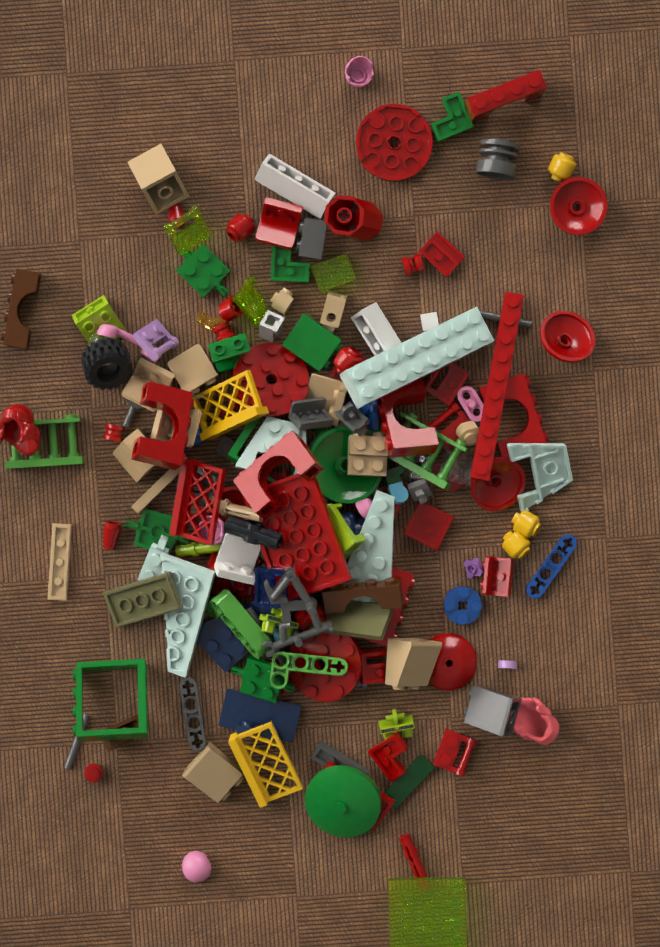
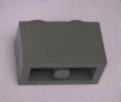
(312, 239)

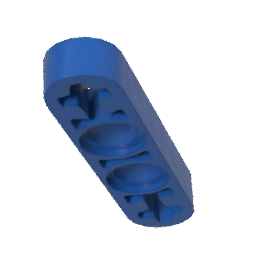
(548, 564)

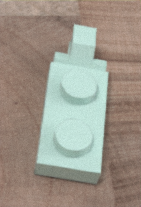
(153, 564)

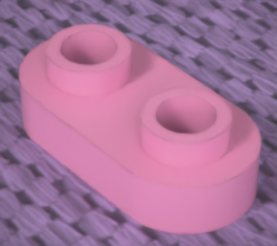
(472, 403)

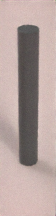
(496, 317)
(75, 745)

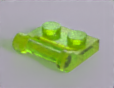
(189, 236)

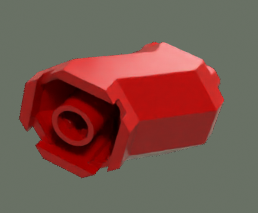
(353, 218)

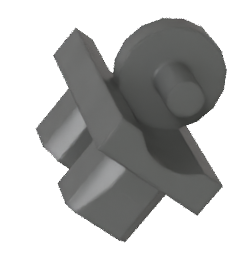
(353, 419)

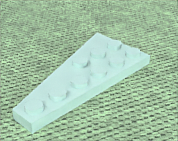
(375, 555)

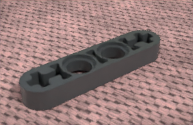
(195, 713)

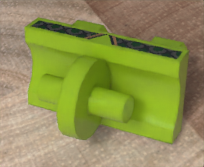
(271, 621)
(396, 723)

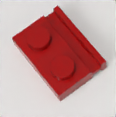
(441, 254)

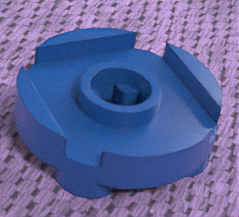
(473, 605)

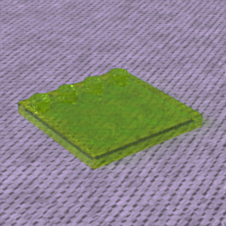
(427, 912)

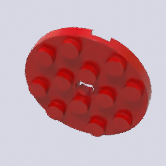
(394, 122)
(284, 366)
(324, 686)

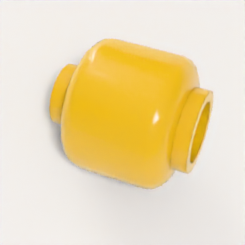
(561, 166)
(526, 523)
(516, 544)

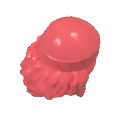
(536, 722)

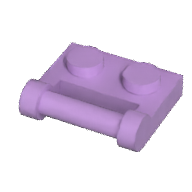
(152, 334)

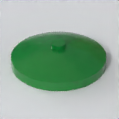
(335, 484)
(343, 801)

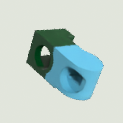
(395, 485)

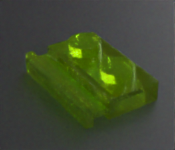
(333, 273)

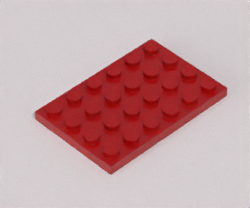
(308, 536)

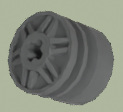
(497, 162)

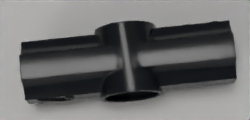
(253, 532)

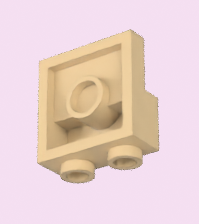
(367, 455)

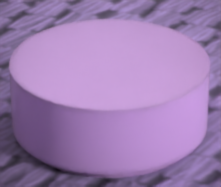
(507, 664)

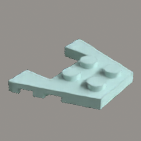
(268, 435)
(549, 469)

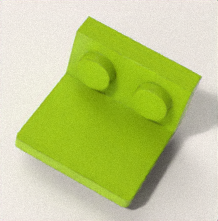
(94, 315)

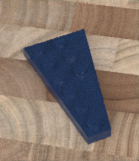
(222, 643)

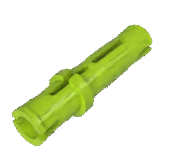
(196, 549)

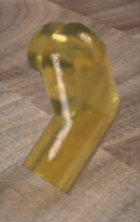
(208, 322)

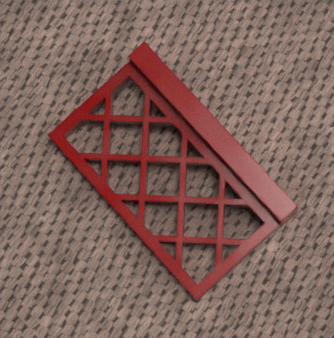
(186, 498)

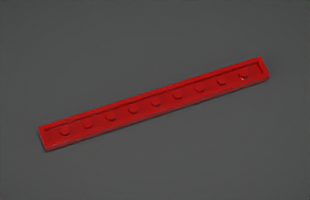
(497, 387)

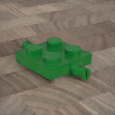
(203, 271)
(151, 527)
(257, 679)

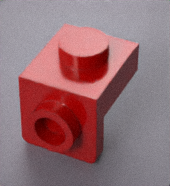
(304, 619)

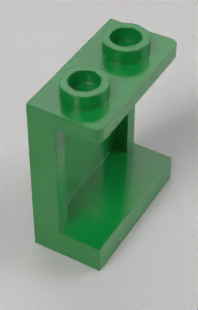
(312, 342)
(228, 351)

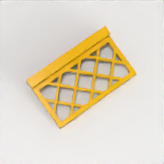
(238, 419)
(249, 765)

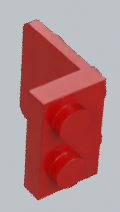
(278, 223)

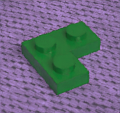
(457, 120)
(286, 271)

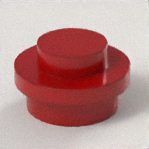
(93, 773)

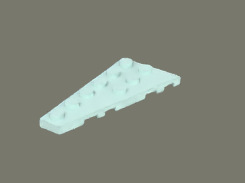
(184, 625)

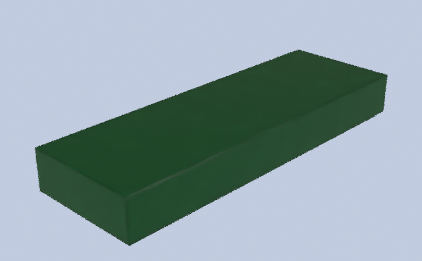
(409, 780)

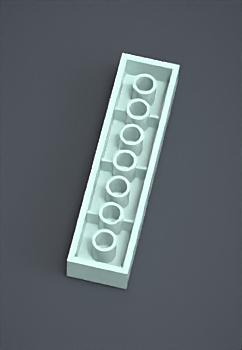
(416, 357)

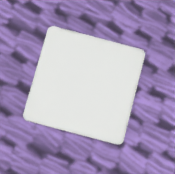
(429, 321)

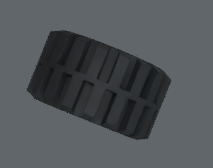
(106, 375)

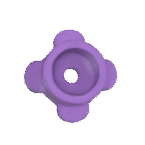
(476, 564)

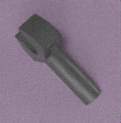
(131, 413)

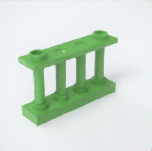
(54, 458)
(425, 469)

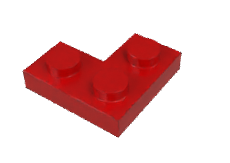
(385, 756)

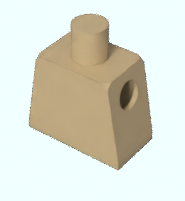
(334, 304)

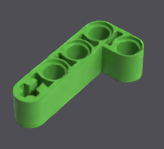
(239, 622)
(310, 666)

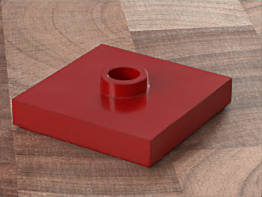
(428, 525)

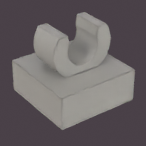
(420, 490)

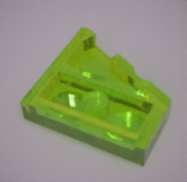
(250, 302)

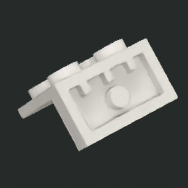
(236, 559)

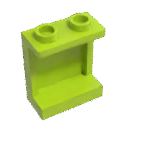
(347, 539)

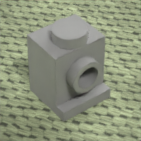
(271, 326)

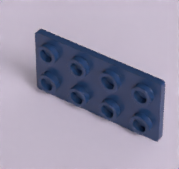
(247, 712)

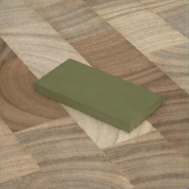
(143, 599)
(360, 620)

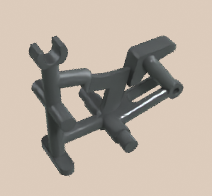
(307, 603)

